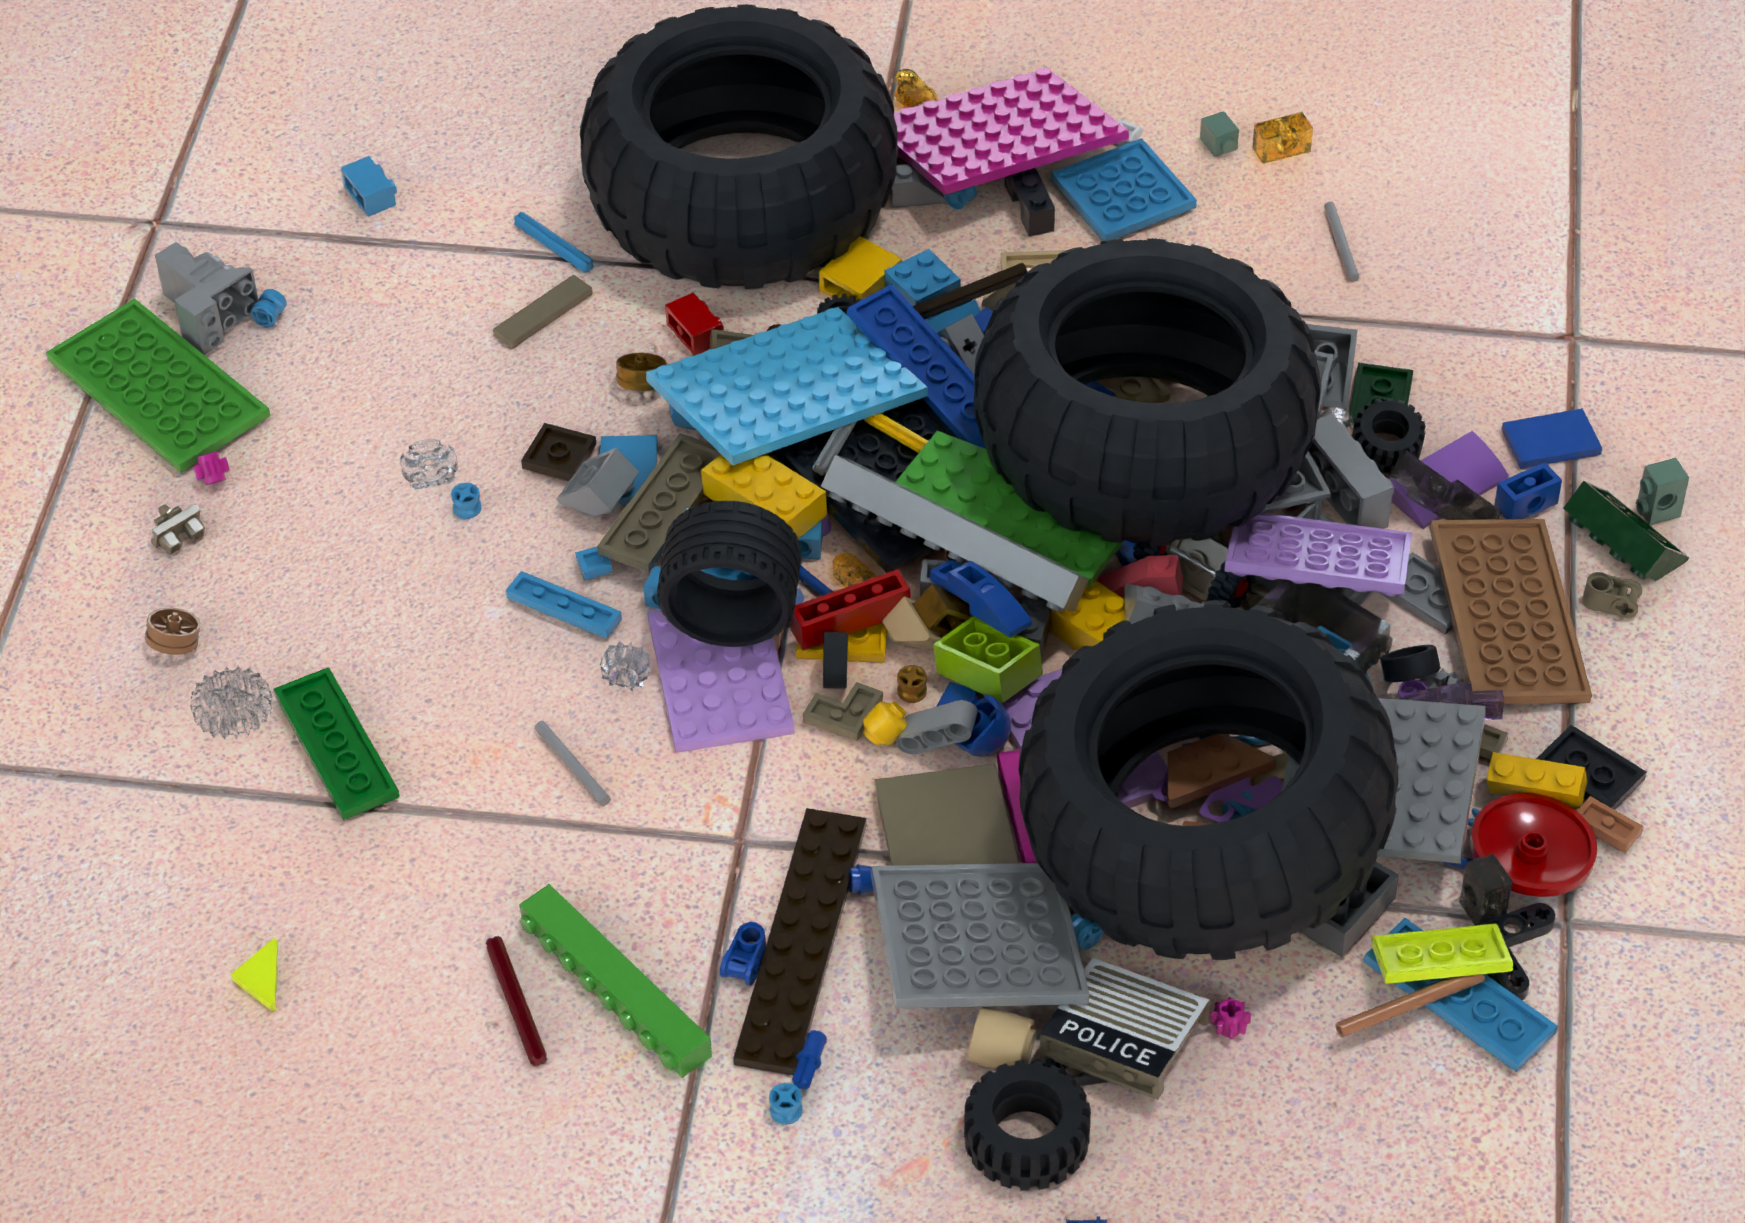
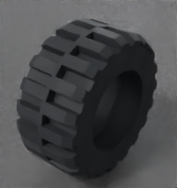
(1020, 1160)

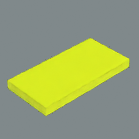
(1441, 953)

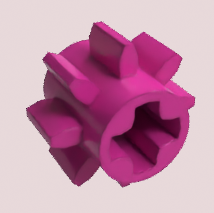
(211, 468)
(1230, 1018)

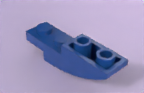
(985, 596)

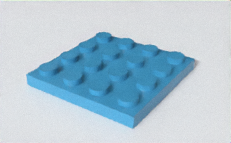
(1123, 190)

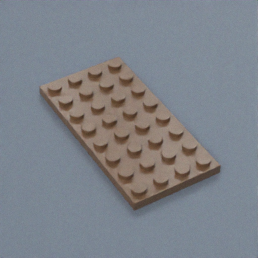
(1510, 610)

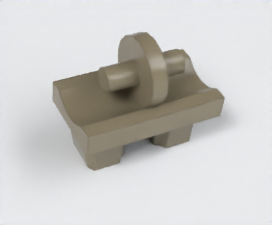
(173, 523)

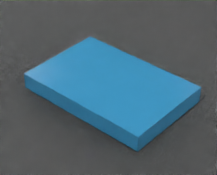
(640, 451)

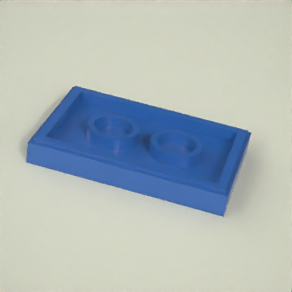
(1551, 438)

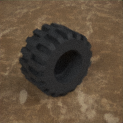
(1391, 418)

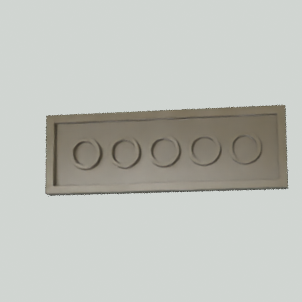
(671, 487)

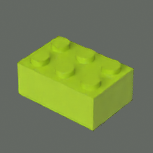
(988, 659)

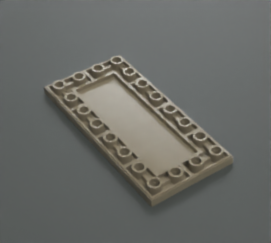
(946, 818)

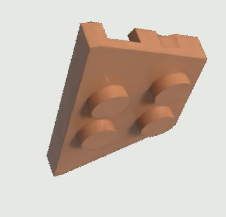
(1212, 765)

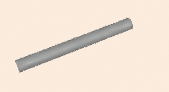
(1341, 241)
(572, 763)

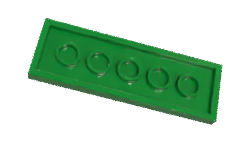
(336, 743)

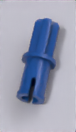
(809, 1059)

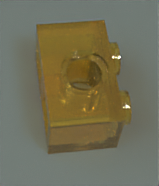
(1282, 137)

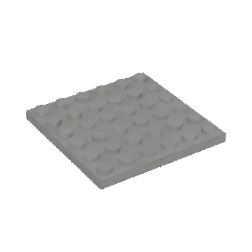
(1436, 775)
(977, 936)

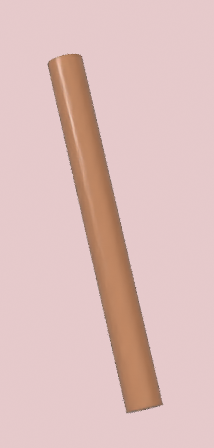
(1406, 1003)

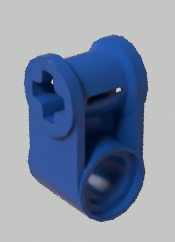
(745, 958)

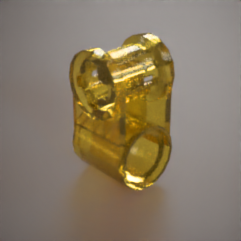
(911, 89)

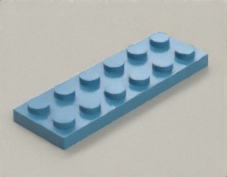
(1485, 1014)

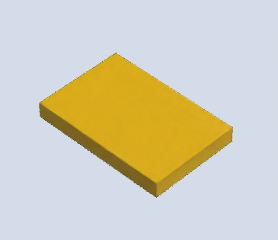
(863, 646)

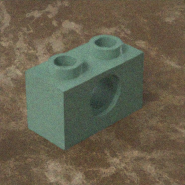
(1662, 491)

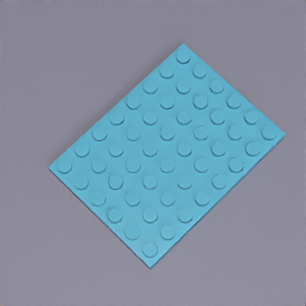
(785, 385)

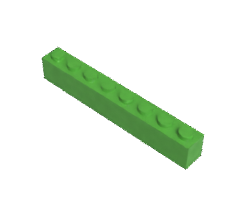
(615, 981)

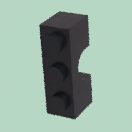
(1034, 201)

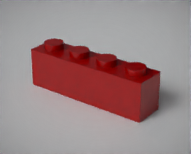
(848, 608)

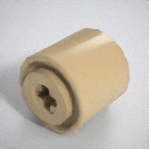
(1001, 1038)

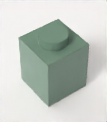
(1219, 133)

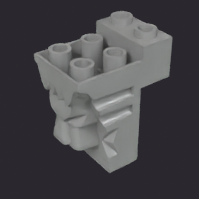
(205, 294)

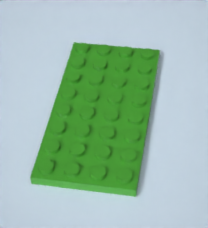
(158, 384)
(966, 483)

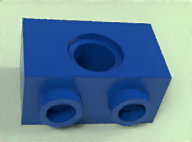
(1528, 492)

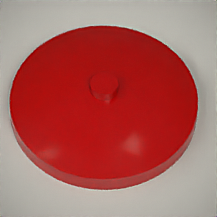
(1537, 841)

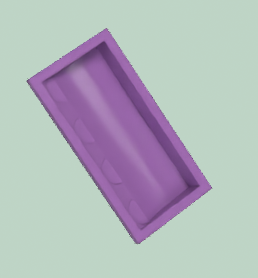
(1464, 460)

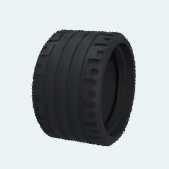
(734, 538)

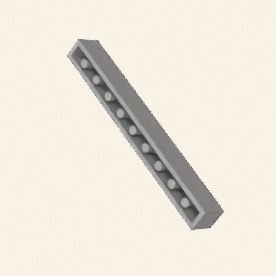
(955, 533)

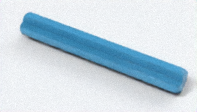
(553, 242)

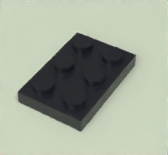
(1608, 774)

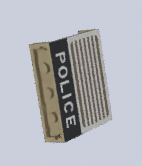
(1125, 1029)

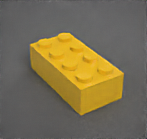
(769, 486)
(1094, 614)

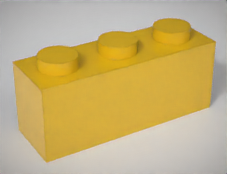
(1520, 774)

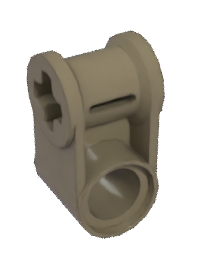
(1609, 594)

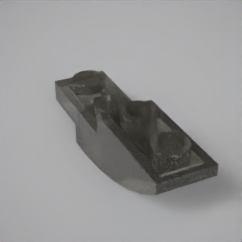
(1439, 495)

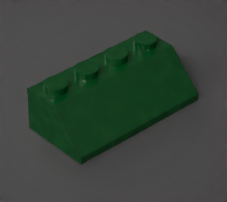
(1623, 532)

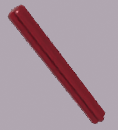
(516, 1001)

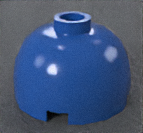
(990, 728)

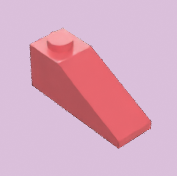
(1154, 571)

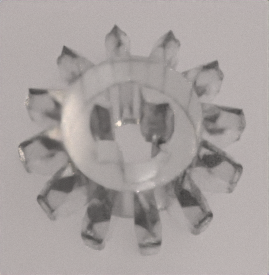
(625, 665)

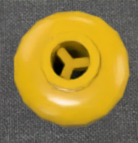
(884, 723)

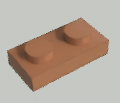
(1610, 824)

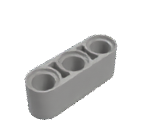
(937, 727)

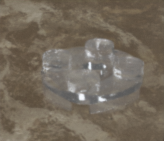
(421, 475)

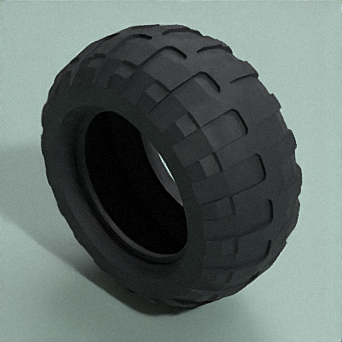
(739, 216)
(1134, 464)
(1228, 880)

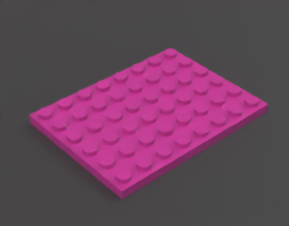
(1001, 130)

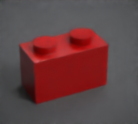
(692, 322)

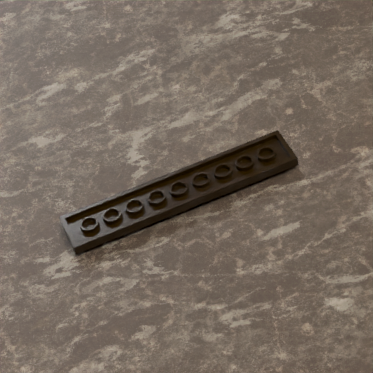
(800, 942)

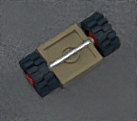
(1203, 569)

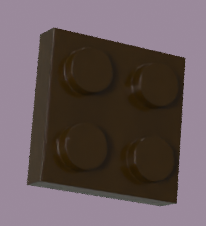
(558, 451)

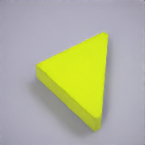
(260, 975)

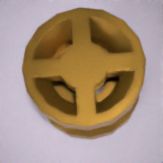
(910, 676)

